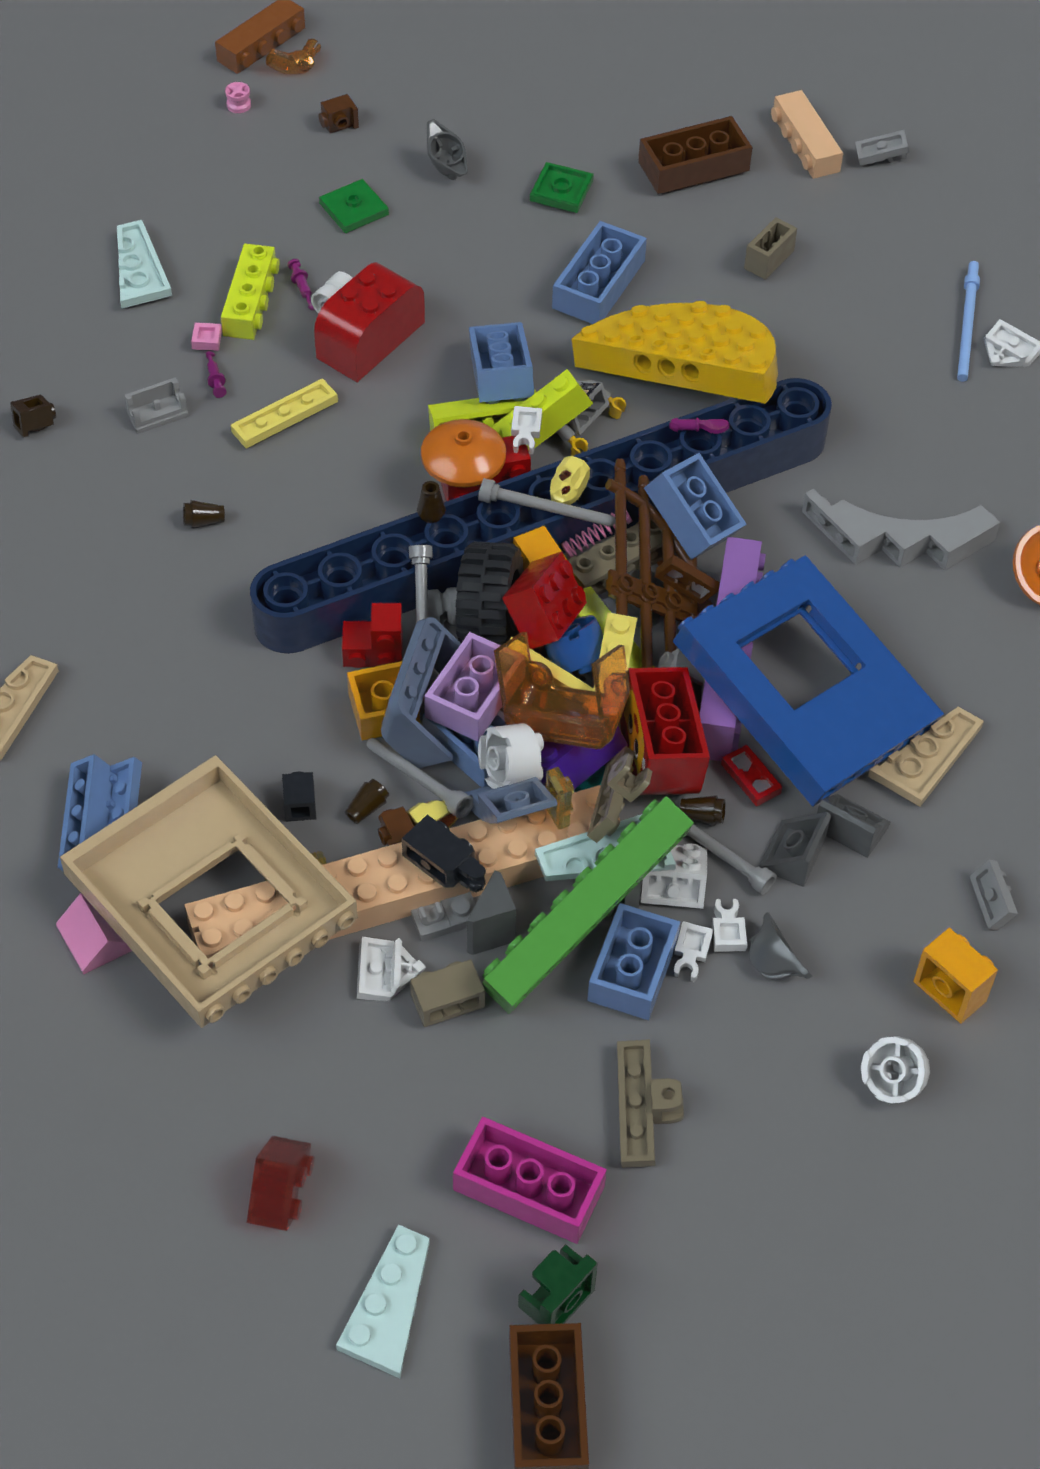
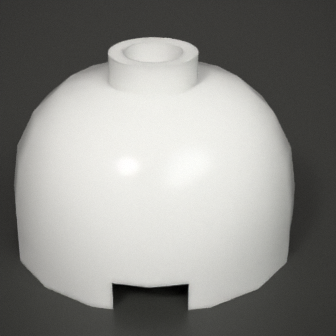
(895, 1069)

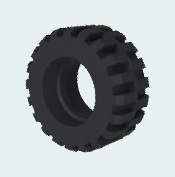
(483, 580)

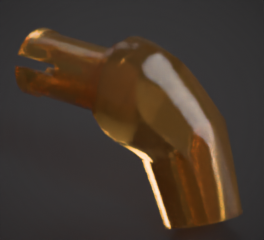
(294, 62)

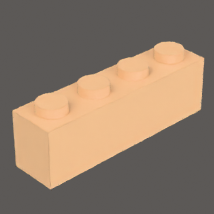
(807, 134)

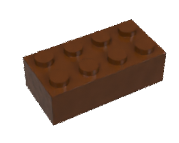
(695, 154)
(548, 1397)

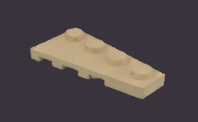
(21, 695)
(928, 757)

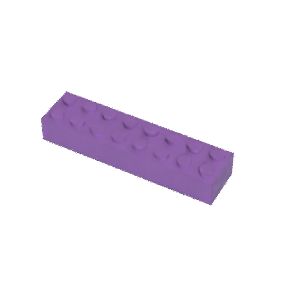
(739, 568)

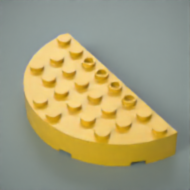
(684, 347)

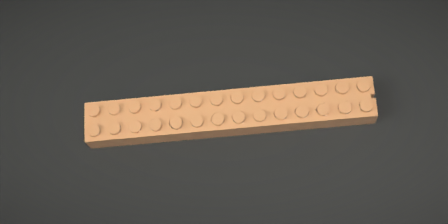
(391, 885)

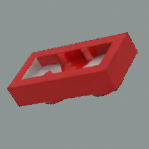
(751, 775)

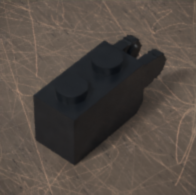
(443, 855)

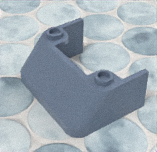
(428, 648)

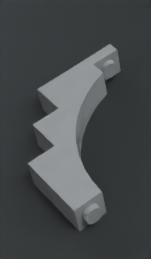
(903, 540)

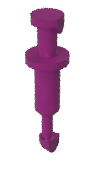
(300, 278)
(215, 379)

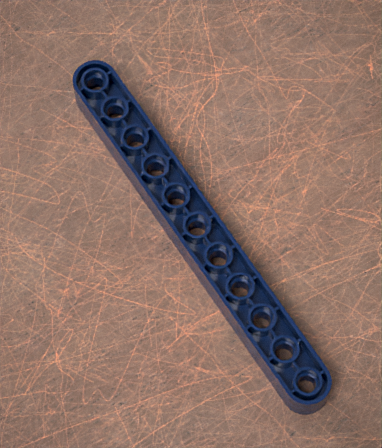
(311, 594)

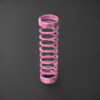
(567, 547)

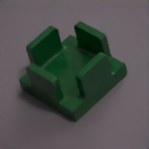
(565, 1286)

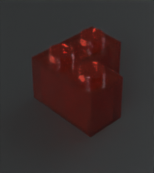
(276, 1181)

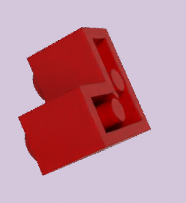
(374, 641)

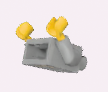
(601, 400)

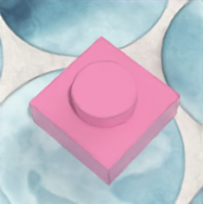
(206, 336)

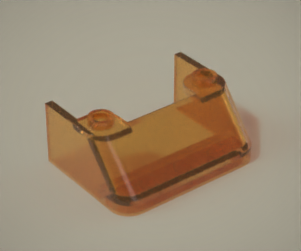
(562, 712)

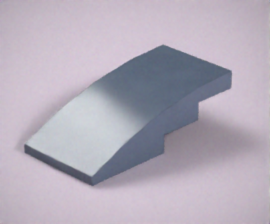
(511, 800)

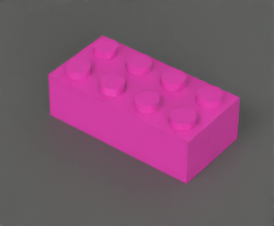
(529, 1179)

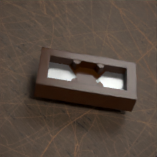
(687, 579)

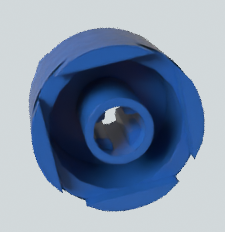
(577, 646)

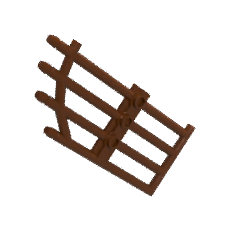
(641, 591)

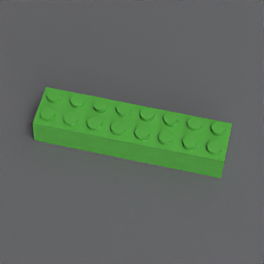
(591, 900)

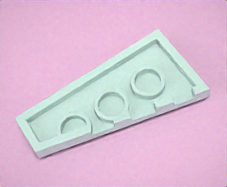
(139, 267)
(572, 855)
(385, 1311)

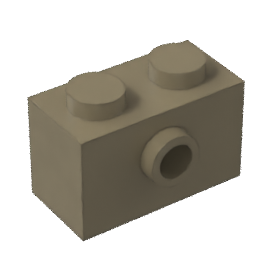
(770, 248)
(447, 992)

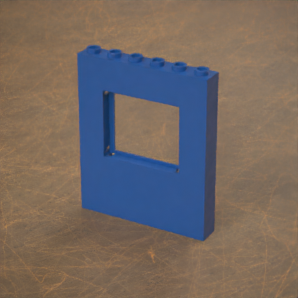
(837, 731)

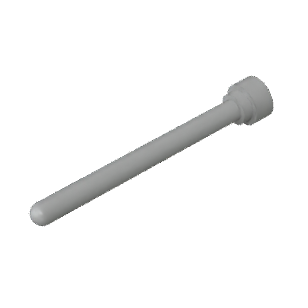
(491, 492)
(421, 558)
(456, 801)
(760, 878)

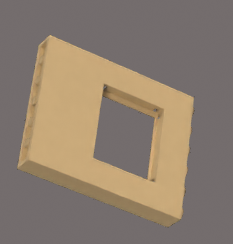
(176, 840)

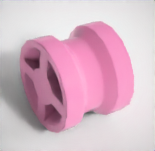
(238, 97)

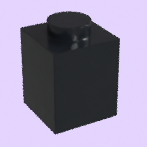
(299, 796)

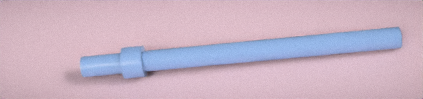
(971, 285)

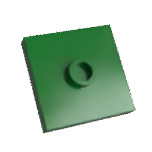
(561, 187)
(353, 205)

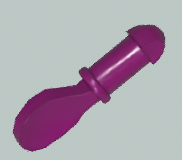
(712, 425)

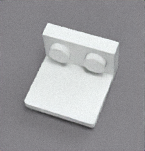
(680, 886)

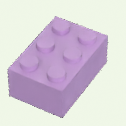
(467, 689)

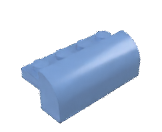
(97, 797)

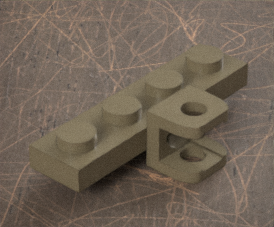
(616, 784)
(643, 1103)

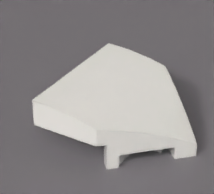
(1010, 346)
(384, 969)

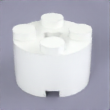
(510, 754)

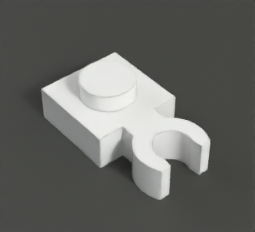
(526, 427)
(728, 931)
(692, 946)

